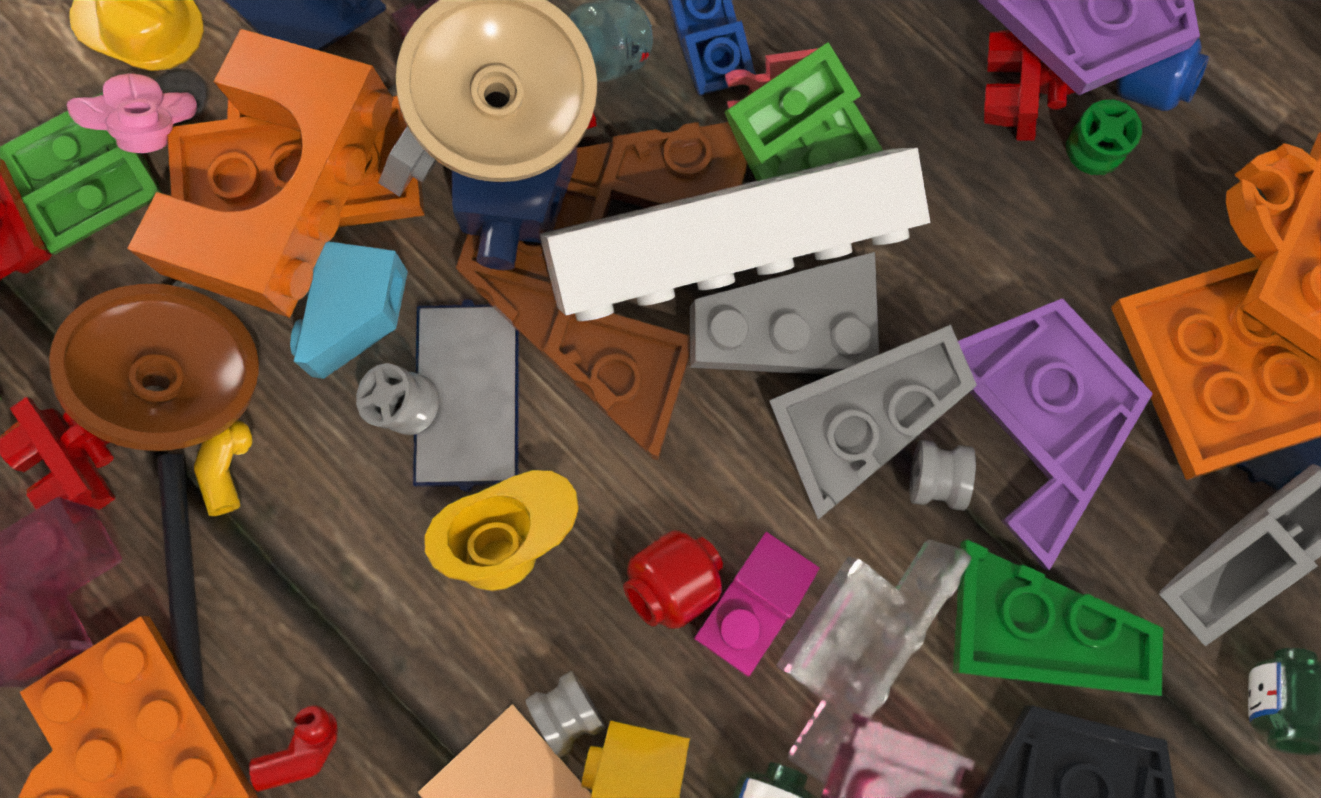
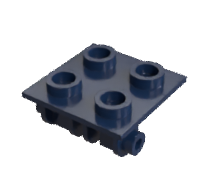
(306, 22)

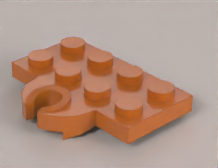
(249, 161)
(1284, 238)
(128, 727)

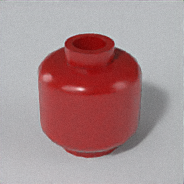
(673, 579)

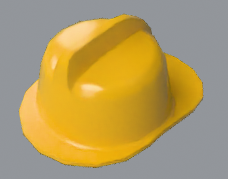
(139, 32)
(501, 531)

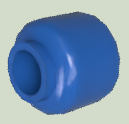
(1166, 81)

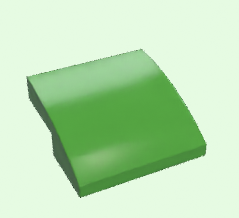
(802, 119)
(76, 180)

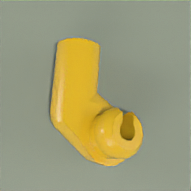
(213, 468)

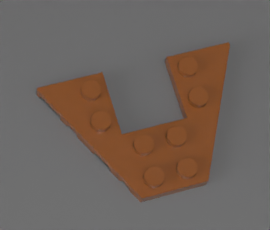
(615, 361)

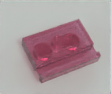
(894, 765)

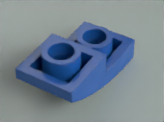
(711, 41)

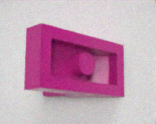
(757, 604)

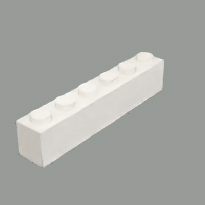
(735, 230)

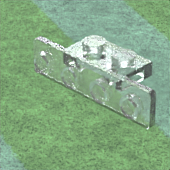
(861, 642)

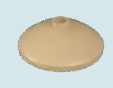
(504, 46)

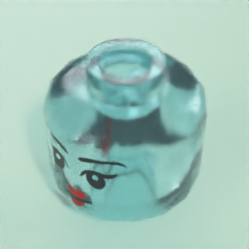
(616, 36)

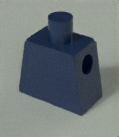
(510, 210)

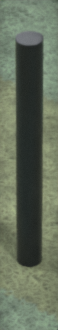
(180, 571)

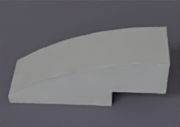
(1251, 560)

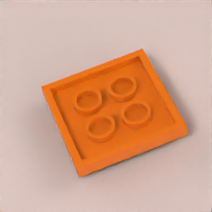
(1218, 373)

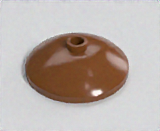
(153, 338)

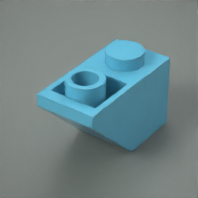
(348, 306)

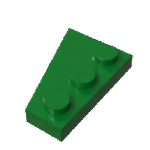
(1041, 632)

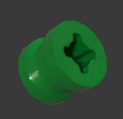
(1107, 122)

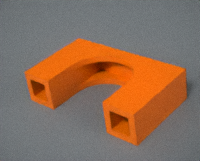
(271, 249)

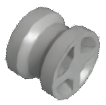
(390, 386)
(942, 475)
(565, 714)

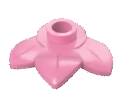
(133, 112)

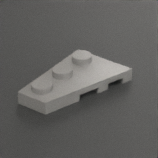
(869, 412)

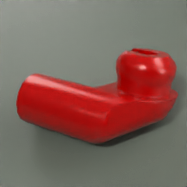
(304, 755)

